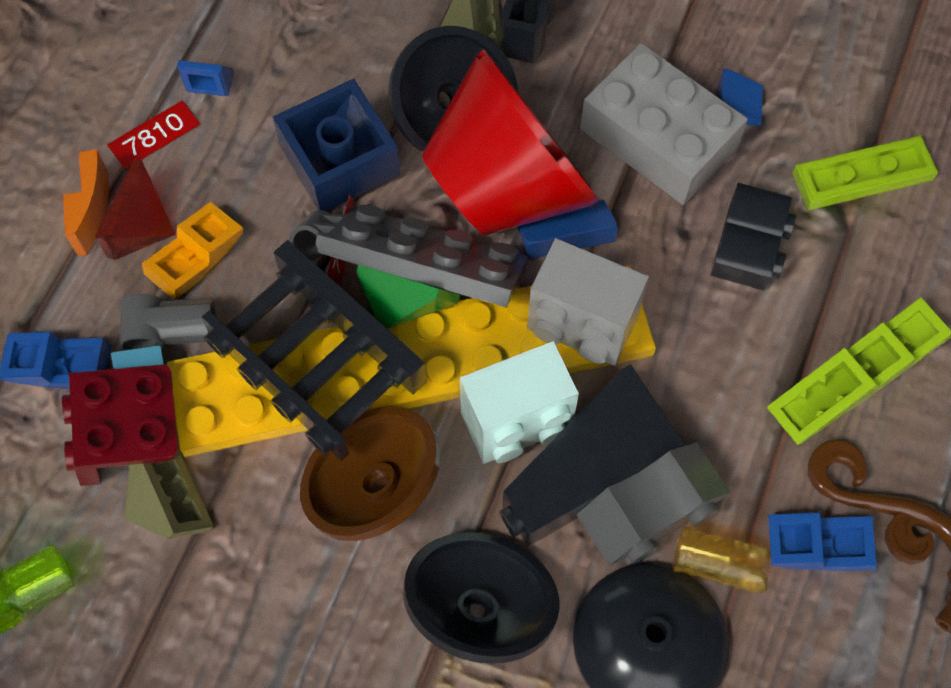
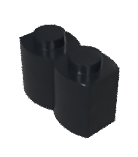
(525, 28)
(752, 237)

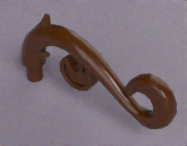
(906, 511)

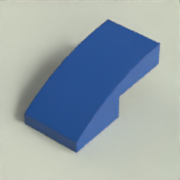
(47, 360)
(822, 543)

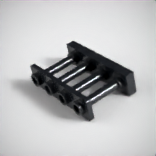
(328, 305)

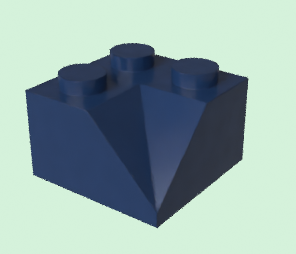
(337, 145)

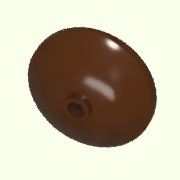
(379, 482)

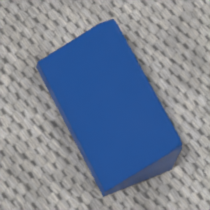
(579, 228)

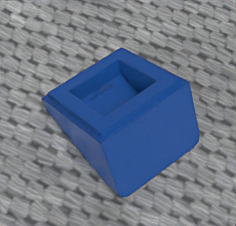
(206, 78)
(741, 95)

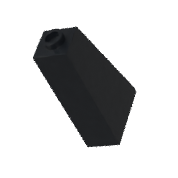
(599, 448)

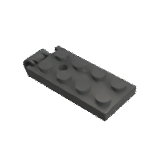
(414, 252)

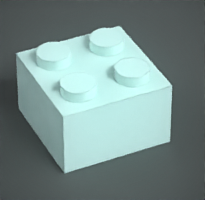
(517, 403)

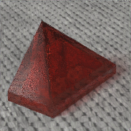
(134, 216)

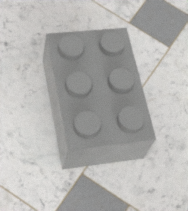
(662, 123)

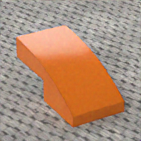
(87, 208)

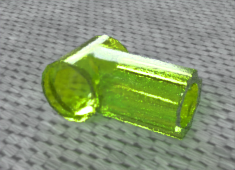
(32, 584)

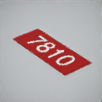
(153, 134)

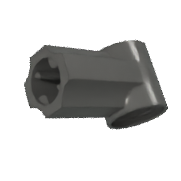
(155, 322)

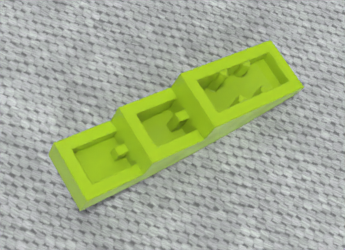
(859, 371)

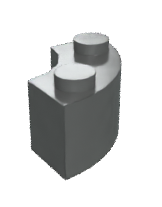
(653, 504)

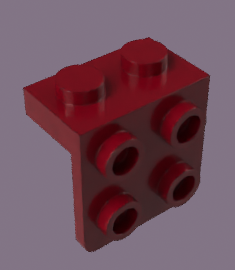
(119, 419)

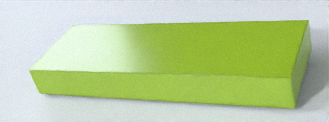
(864, 172)

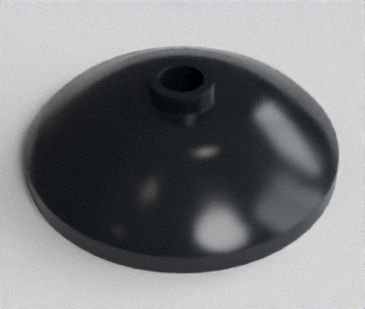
(433, 65)
(481, 598)
(613, 622)

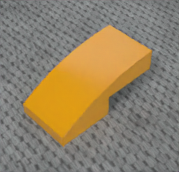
(197, 249)

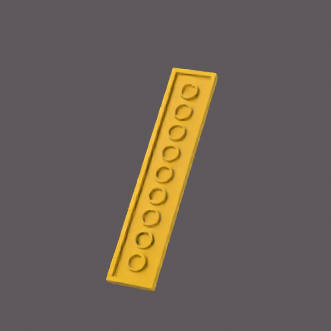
(223, 411)

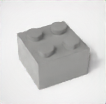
(585, 302)

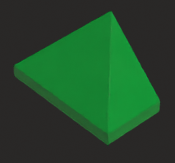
(401, 299)

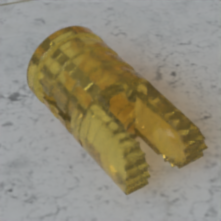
(721, 560)

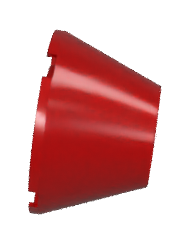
(500, 157)

